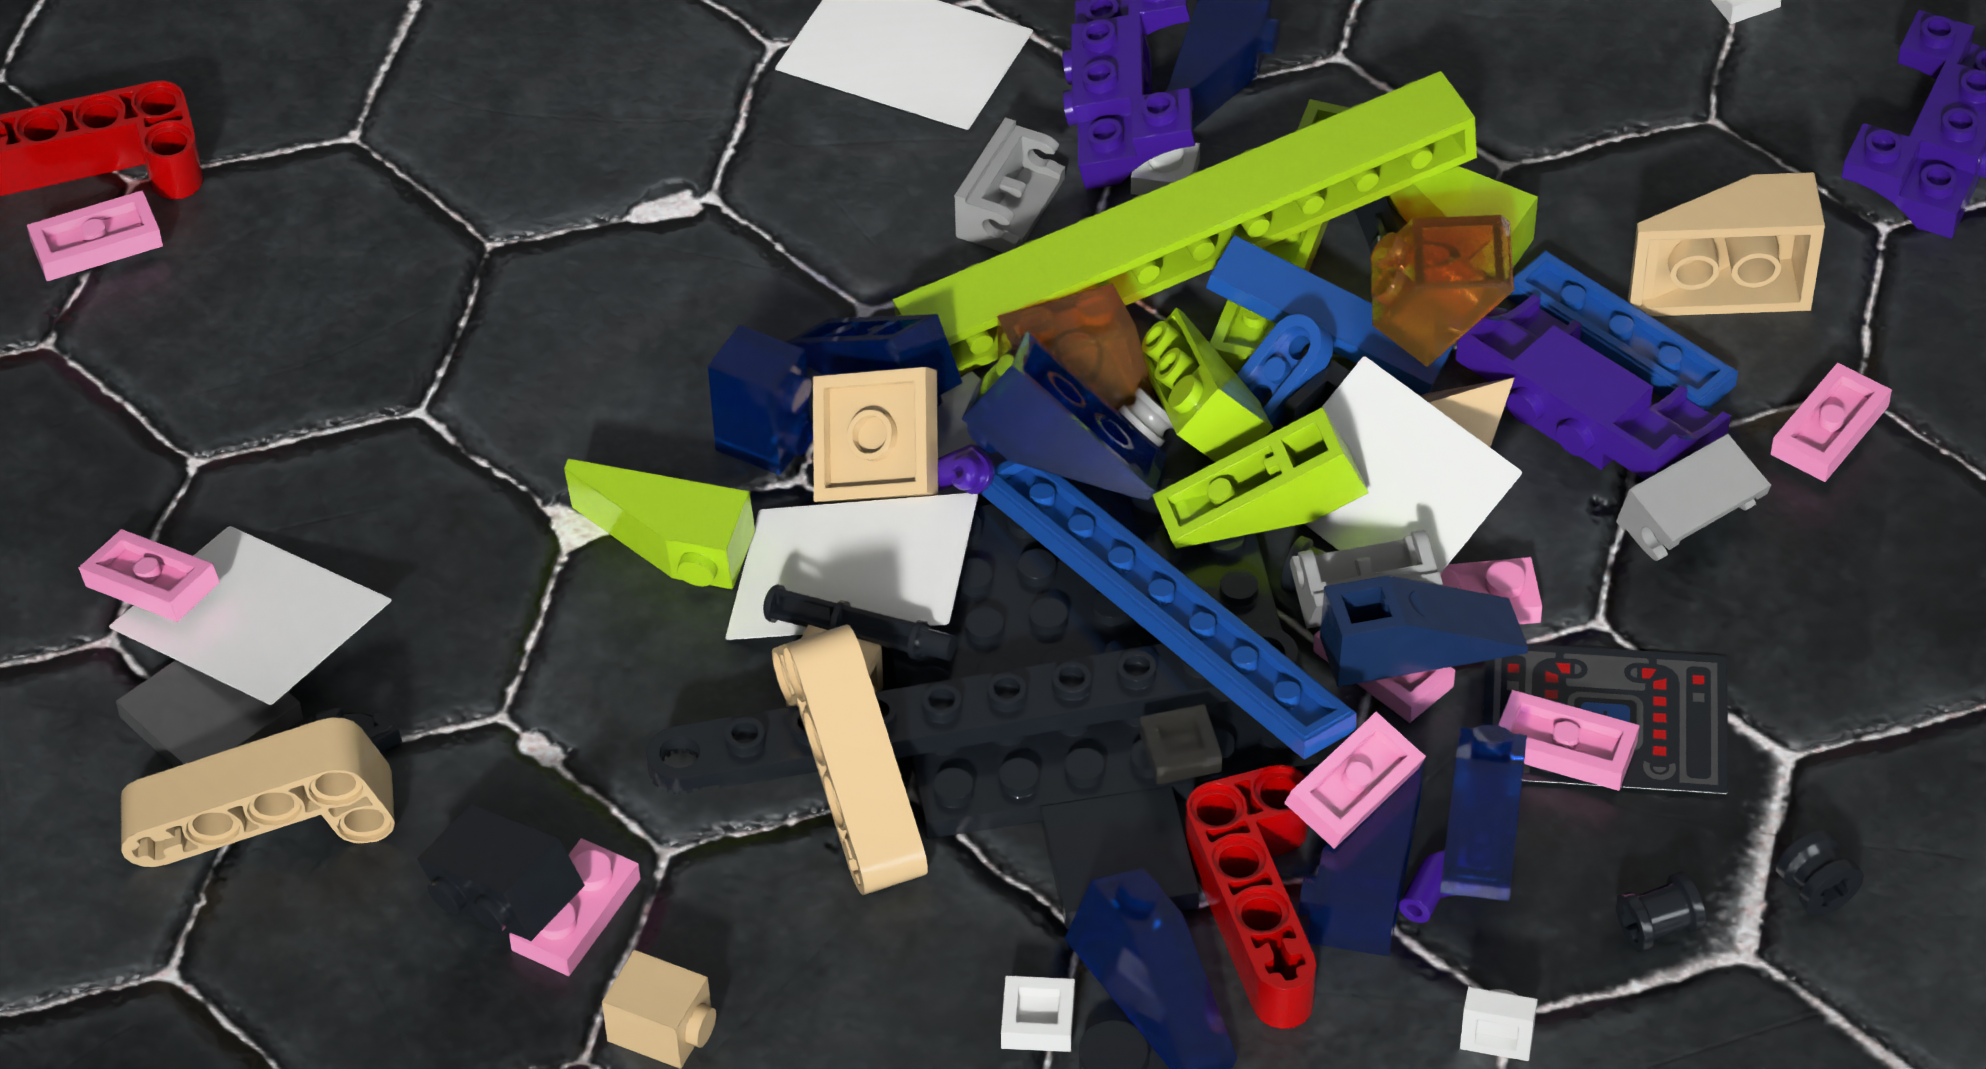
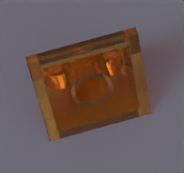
(1439, 280)
(1090, 336)

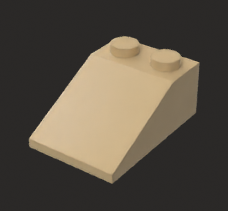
(1732, 250)

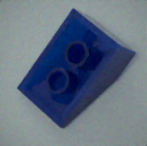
(1056, 423)

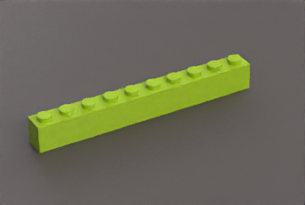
(1190, 222)

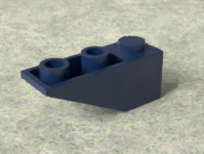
(1412, 626)

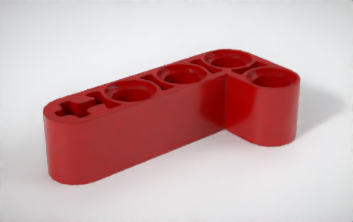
(100, 136)
(1234, 833)

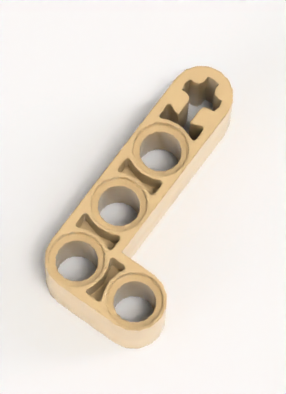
(853, 756)
(258, 788)

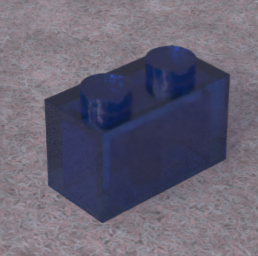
(760, 400)

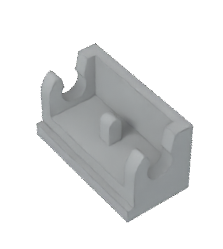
(1007, 188)
(1691, 496)
(1403, 558)

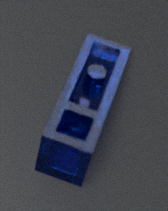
(1223, 51)
(880, 345)
(1484, 813)
(1363, 879)
(1151, 969)

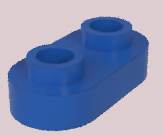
(1278, 362)

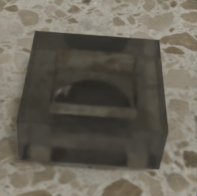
(1180, 744)

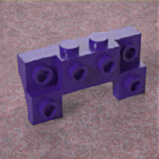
(1112, 89)
(1945, 155)
(1583, 396)

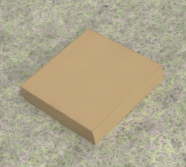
(875, 435)

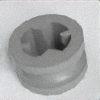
(1147, 416)

